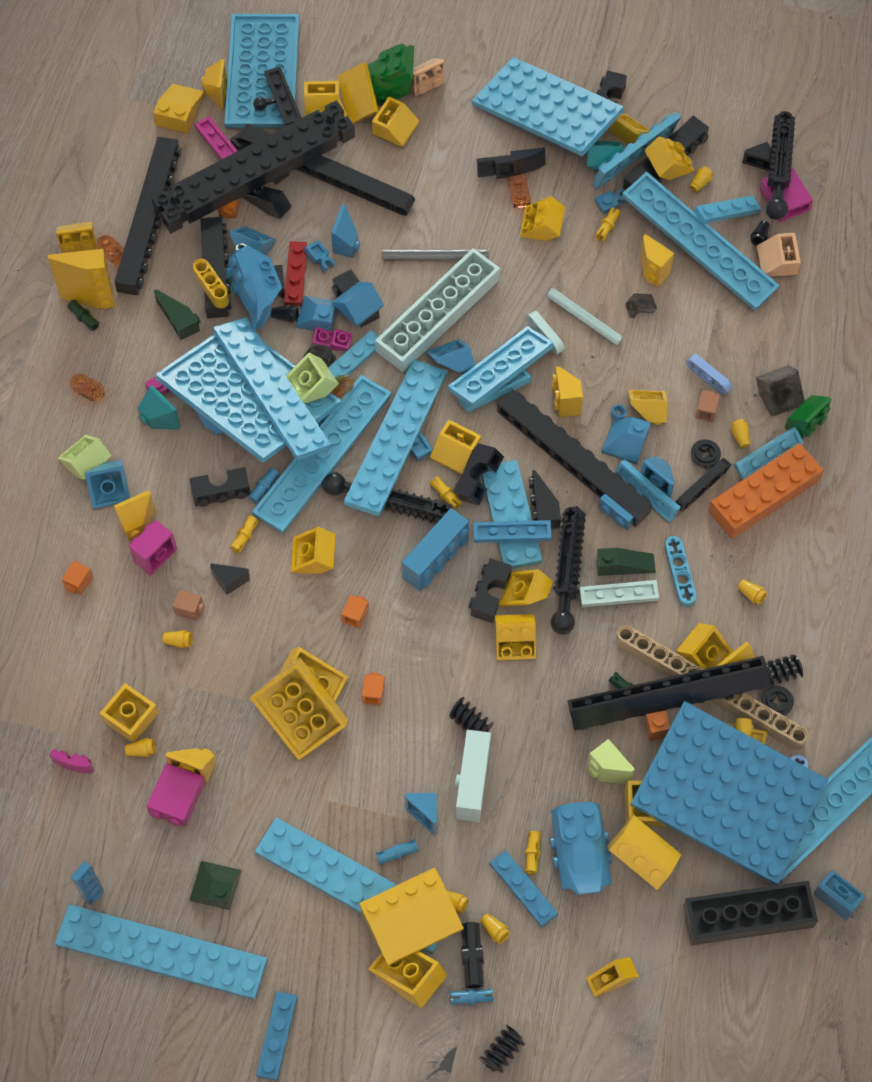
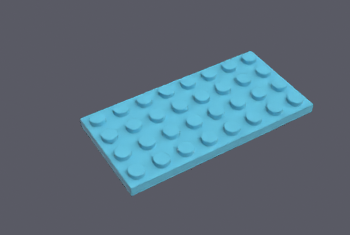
(256, 46)
(548, 106)

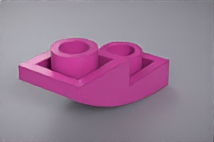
(336, 340)
(74, 763)

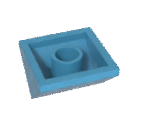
(359, 302)
(423, 808)
(839, 894)

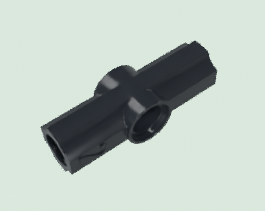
(472, 955)

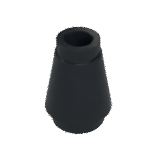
(760, 233)
(286, 313)

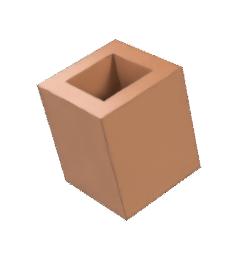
(707, 406)
(188, 605)

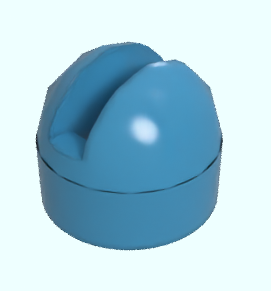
(615, 409)

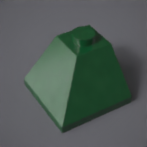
(215, 885)

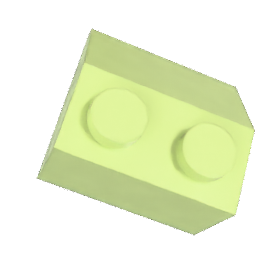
(311, 379)
(84, 456)
(609, 765)

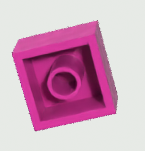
(152, 547)

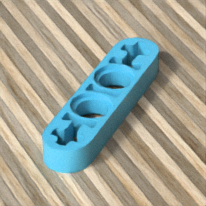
(683, 570)

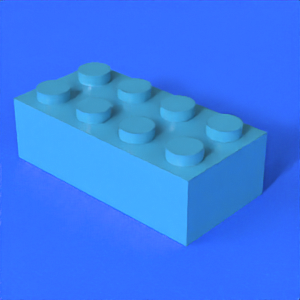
(435, 550)

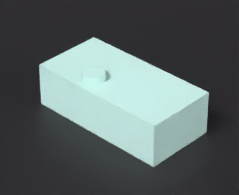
(472, 776)

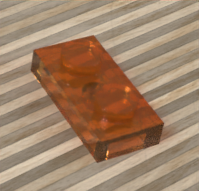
(519, 191)

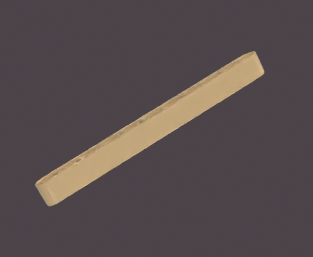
(733, 705)

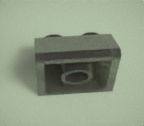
(781, 390)

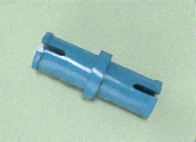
(263, 485)
(397, 852)
(471, 996)

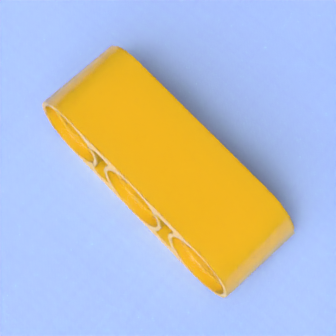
(211, 290)

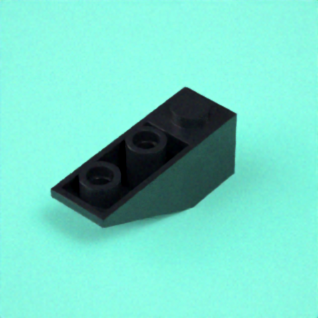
(269, 201)
(545, 502)

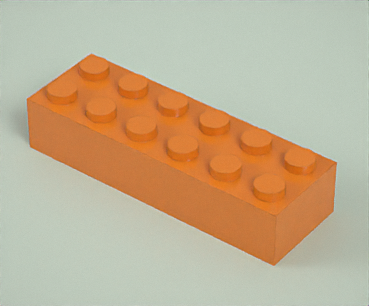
(765, 490)

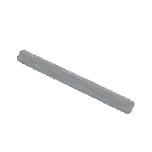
(429, 253)

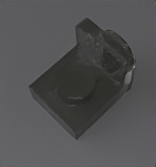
(640, 304)
(323, 352)

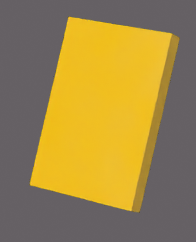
(357, 93)

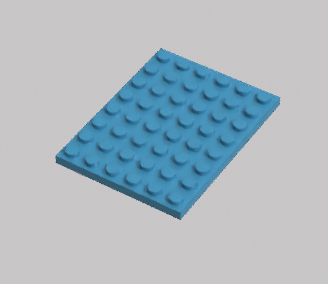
(729, 793)

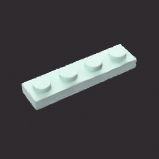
(619, 593)

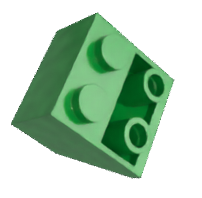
(809, 415)

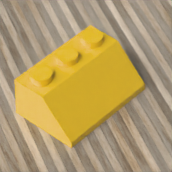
(645, 852)

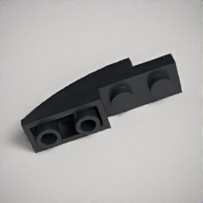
(511, 165)

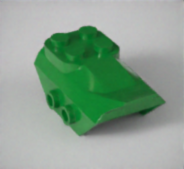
(392, 73)

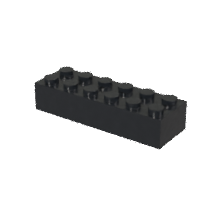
(750, 912)

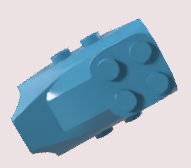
(255, 282)
(580, 847)

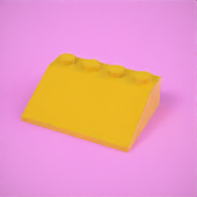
(83, 278)
(299, 709)
(411, 916)

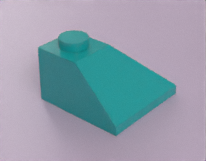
(602, 152)
(157, 411)

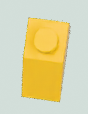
(612, 976)

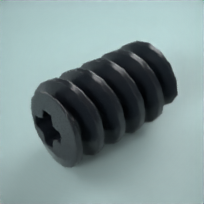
(784, 668)
(468, 718)
(502, 1050)

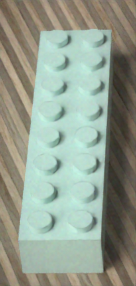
(437, 310)

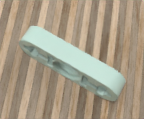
(541, 326)

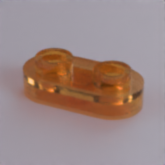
(110, 248)
(88, 388)
(341, 389)

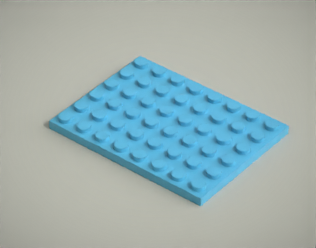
(218, 392)

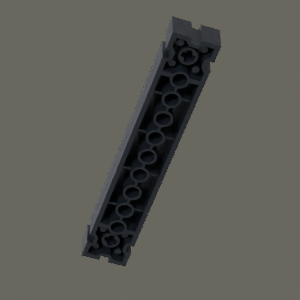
(253, 166)

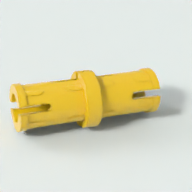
(607, 224)
(445, 493)
(244, 534)
(533, 852)

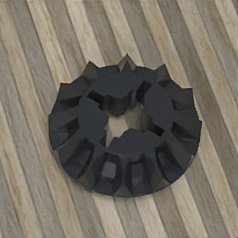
(703, 446)
(783, 694)

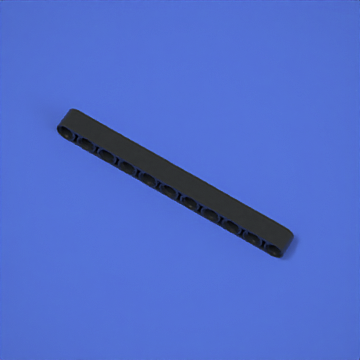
(343, 177)

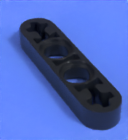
(703, 484)

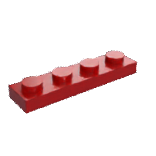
(295, 274)

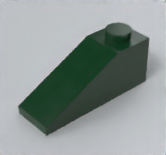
(179, 315)
(623, 561)

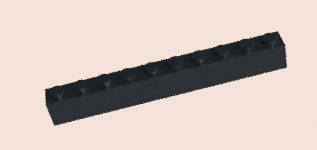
(146, 220)
(572, 455)
(669, 693)

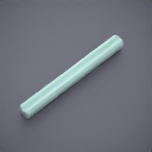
(584, 316)

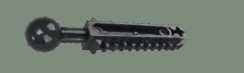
(780, 164)
(398, 501)
(568, 568)

